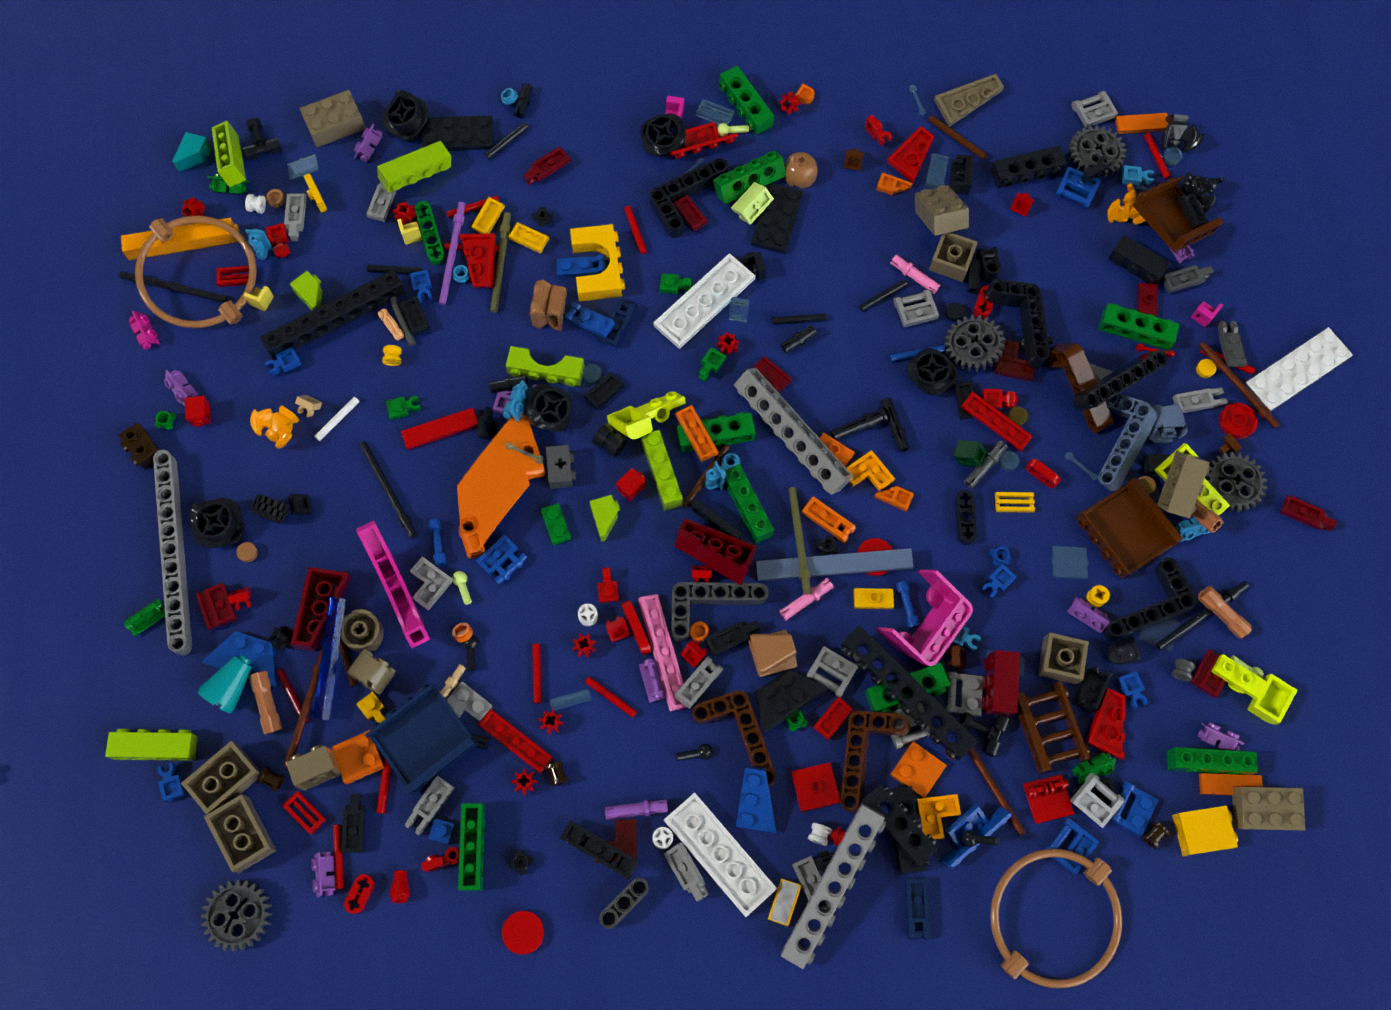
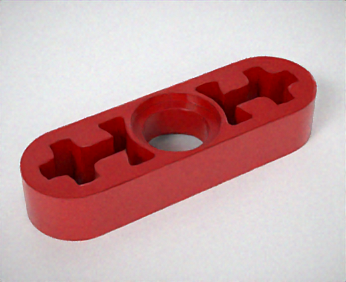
(636, 627)

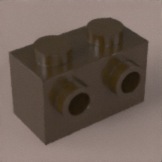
(139, 444)

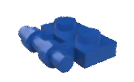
(498, 555)

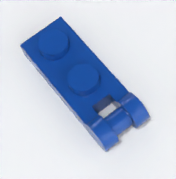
(580, 266)
(589, 320)

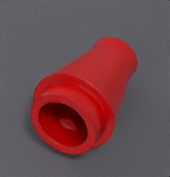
(400, 889)

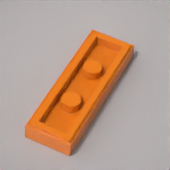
(1141, 123)
(696, 433)
(1222, 783)

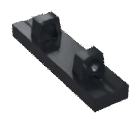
(599, 849)

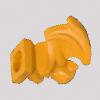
(1122, 213)
(278, 424)

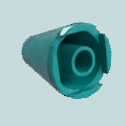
(227, 684)

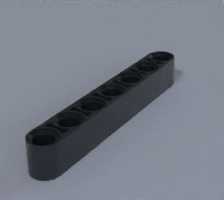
(1120, 380)

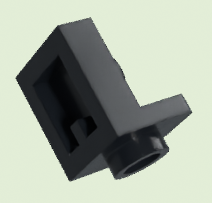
(755, 260)

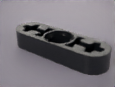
(970, 509)

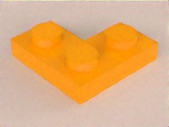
(870, 467)
(934, 809)

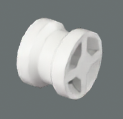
(255, 203)
(587, 610)
(662, 834)
(819, 834)

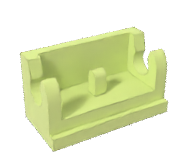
(752, 203)

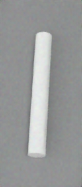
(337, 418)

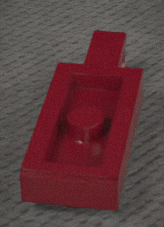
(547, 165)
(1307, 513)

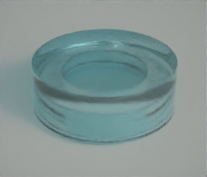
(1173, 156)
(591, 373)
(1009, 461)

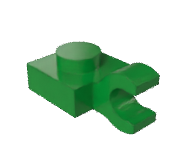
(671, 283)
(712, 362)

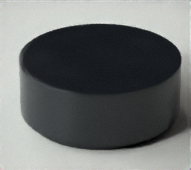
(954, 311)

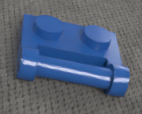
(1072, 180)
(1139, 811)
(1082, 843)

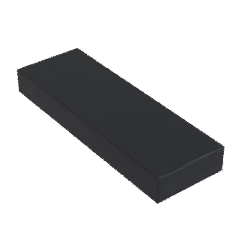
(713, 519)

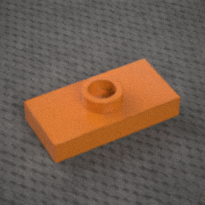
(842, 452)

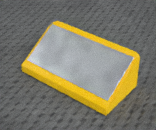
(784, 902)

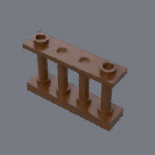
(1037, 742)

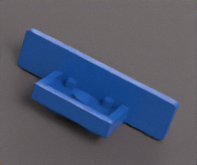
(976, 821)

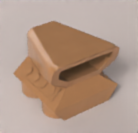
(548, 305)
(772, 652)

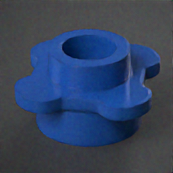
(1003, 550)

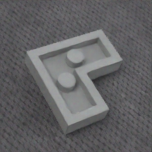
(434, 582)
(467, 700)

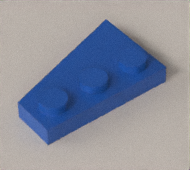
(755, 803)

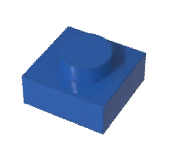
(441, 831)

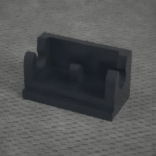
(962, 174)
(1092, 689)

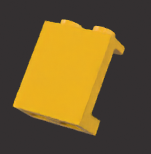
(1205, 830)

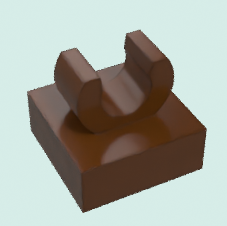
(853, 159)
(1231, 444)
(958, 657)

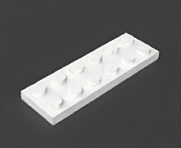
(704, 301)
(1298, 369)
(720, 854)

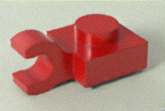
(874, 128)
(607, 590)

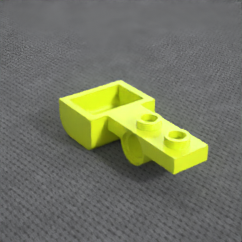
(637, 421)
(1209, 497)
(1269, 695)

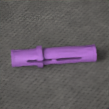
(636, 809)

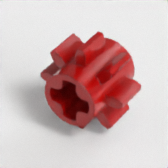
(792, 99)
(193, 207)
(404, 212)
(727, 338)
(581, 640)
(556, 720)
(520, 777)

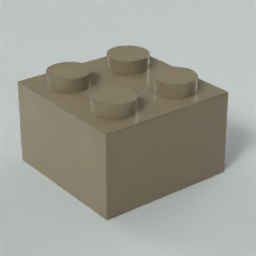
(953, 256)
(1063, 658)
(313, 767)

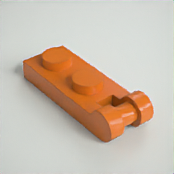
(828, 519)

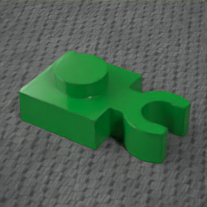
(399, 407)

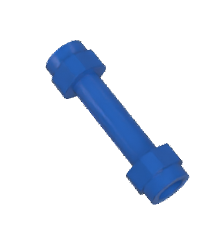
(435, 528)
(903, 589)

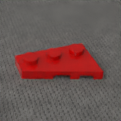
(911, 154)
(480, 257)
(1107, 726)

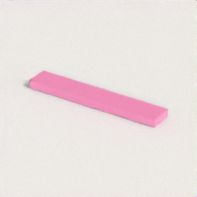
(662, 649)

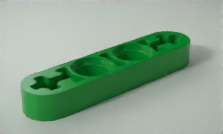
(429, 233)

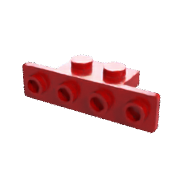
(701, 137)

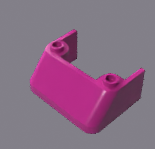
(939, 627)

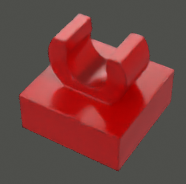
(1022, 204)
(701, 571)
(240, 595)
(617, 629)
(693, 653)

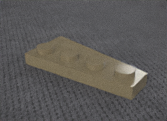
(965, 99)

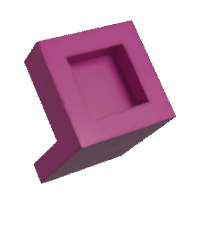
(675, 105)
(1205, 313)

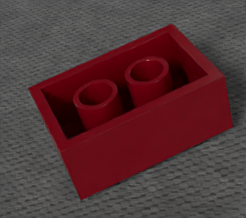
(1001, 683)

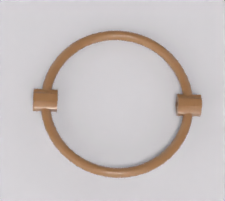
(163, 232)
(1014, 962)

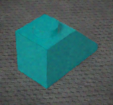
(191, 151)

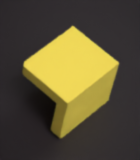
(410, 232)
(259, 298)

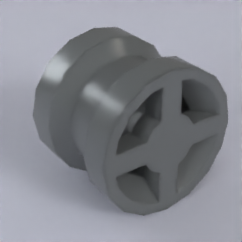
(1183, 670)

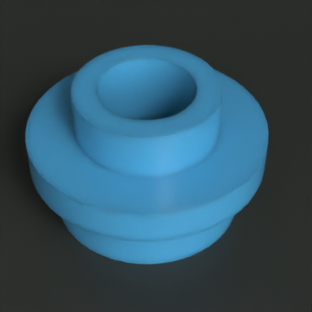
(509, 96)
(459, 270)
(727, 457)

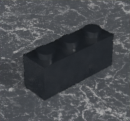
(1139, 260)

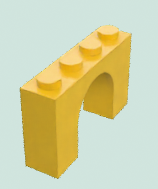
(600, 240)

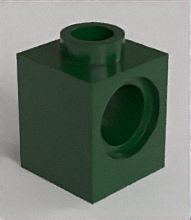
(969, 453)

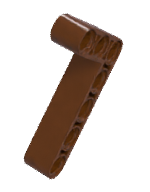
(1080, 376)
(744, 730)
(861, 751)

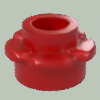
(837, 835)

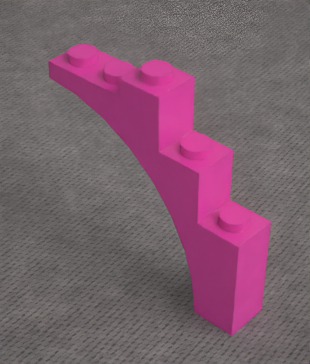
(394, 584)

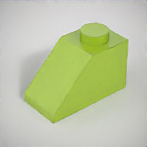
(308, 289)
(604, 514)

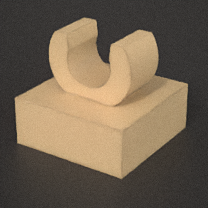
(309, 403)

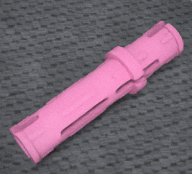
(909, 270)
(804, 600)

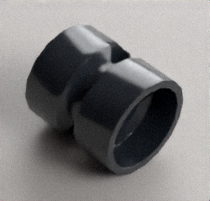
(607, 439)

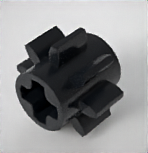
(281, 637)
(823, 860)

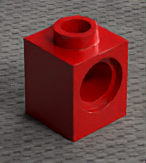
(197, 411)
(631, 484)

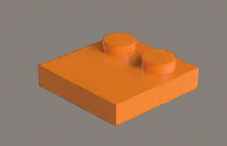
(357, 758)
(918, 769)

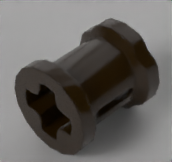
(557, 773)
(271, 779)
(1155, 835)

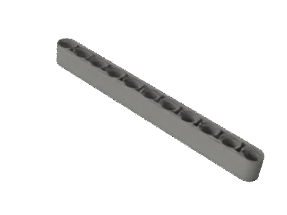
(177, 559)

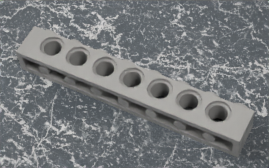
(801, 431)
(804, 955)

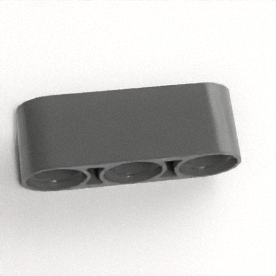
(614, 908)

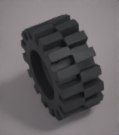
(270, 509)

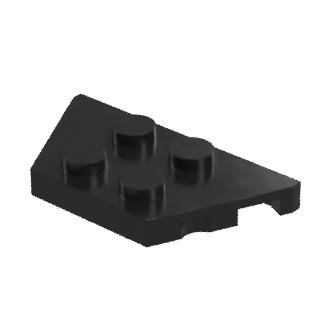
(785, 697)

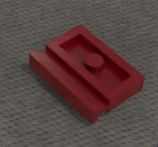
(773, 374)
(216, 606)
(1204, 678)

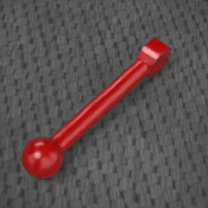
(1140, 347)

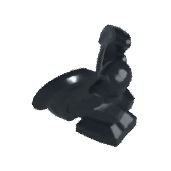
(1178, 131)
(1200, 187)

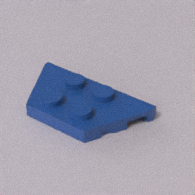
(257, 650)

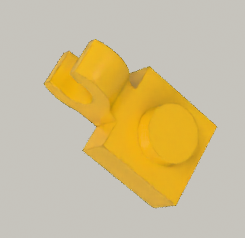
(372, 707)

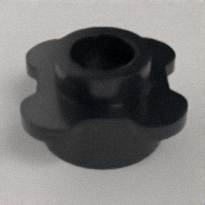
(545, 220)
(829, 540)
(514, 863)

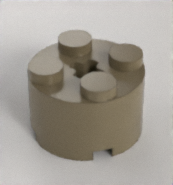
(355, 623)
(371, 672)

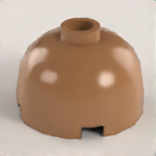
(800, 170)

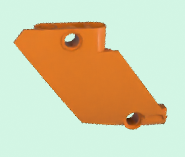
(496, 483)

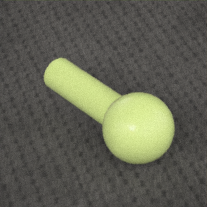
(723, 129)
(460, 579)
(1256, 670)

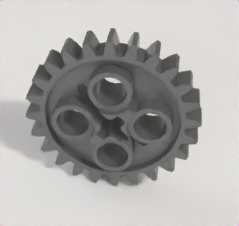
(1092, 144)
(974, 343)
(1236, 481)
(221, 905)

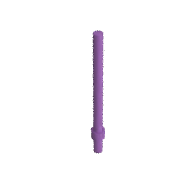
(458, 222)

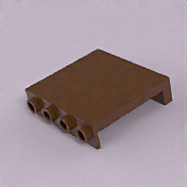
(1166, 217)
(1128, 528)

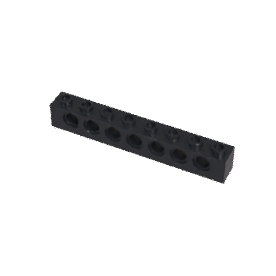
(333, 314)
(919, 695)

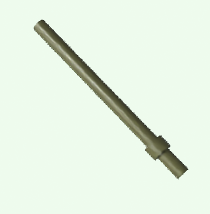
(504, 231)
(804, 573)

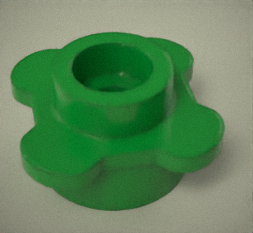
(161, 416)
(801, 722)

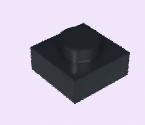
(300, 504)

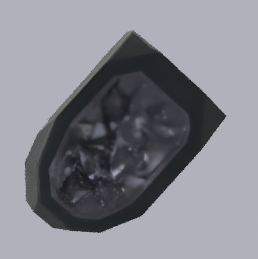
(1123, 651)

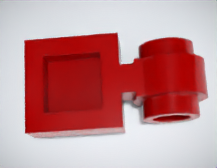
(278, 236)
(995, 398)
(434, 862)

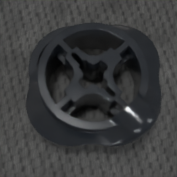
(405, 116)
(652, 126)
(918, 374)
(563, 399)
(215, 535)

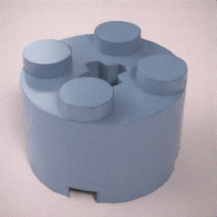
(1168, 425)

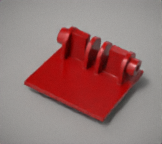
(1048, 798)

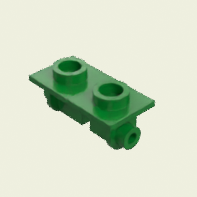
(219, 185)
(145, 617)
(1102, 765)

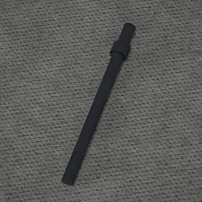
(175, 287)
(404, 519)
(1230, 595)

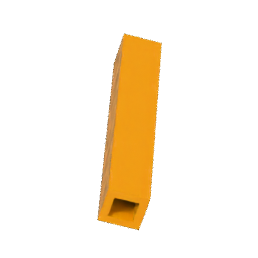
(185, 238)

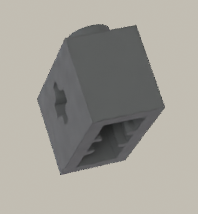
(560, 456)

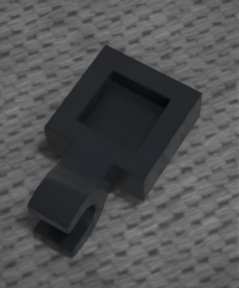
(1093, 171)
(486, 425)

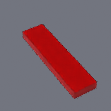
(996, 421)
(439, 428)
(515, 741)

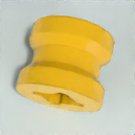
(392, 355)
(1094, 599)

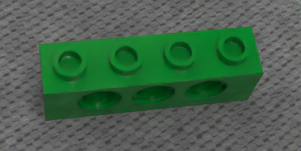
(746, 100)
(761, 170)
(1129, 329)
(726, 436)
(748, 504)
(934, 674)
(1211, 761)
(471, 847)

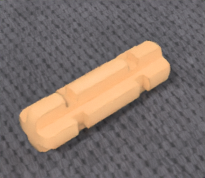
(391, 324)

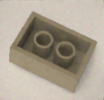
(332, 118)
(941, 210)
(1183, 484)
(222, 778)
(1268, 808)
(240, 833)

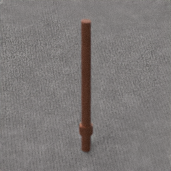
(1263, 412)
(304, 711)
(995, 790)

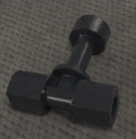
(260, 144)
(991, 733)

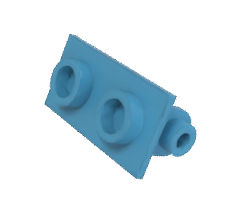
(259, 242)
(519, 400)
(715, 477)
(1190, 530)

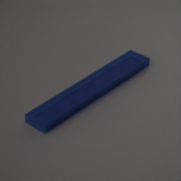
(329, 658)

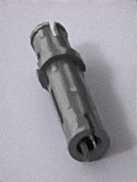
(990, 458)

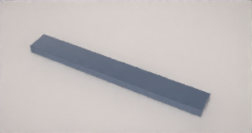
(836, 564)

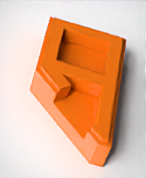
(892, 185)
(896, 497)

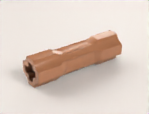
(1207, 517)
(1214, 602)
(269, 717)

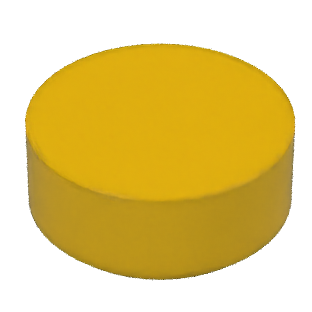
(1206, 368)

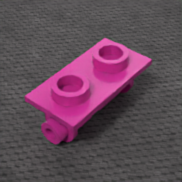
(141, 323)

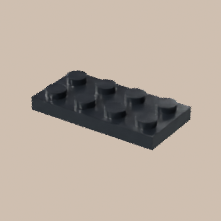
(459, 132)
(777, 219)

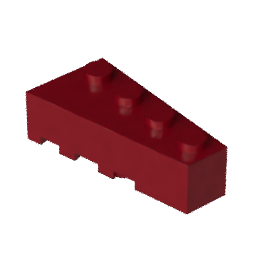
(716, 549)
(314, 603)

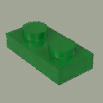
(555, 524)

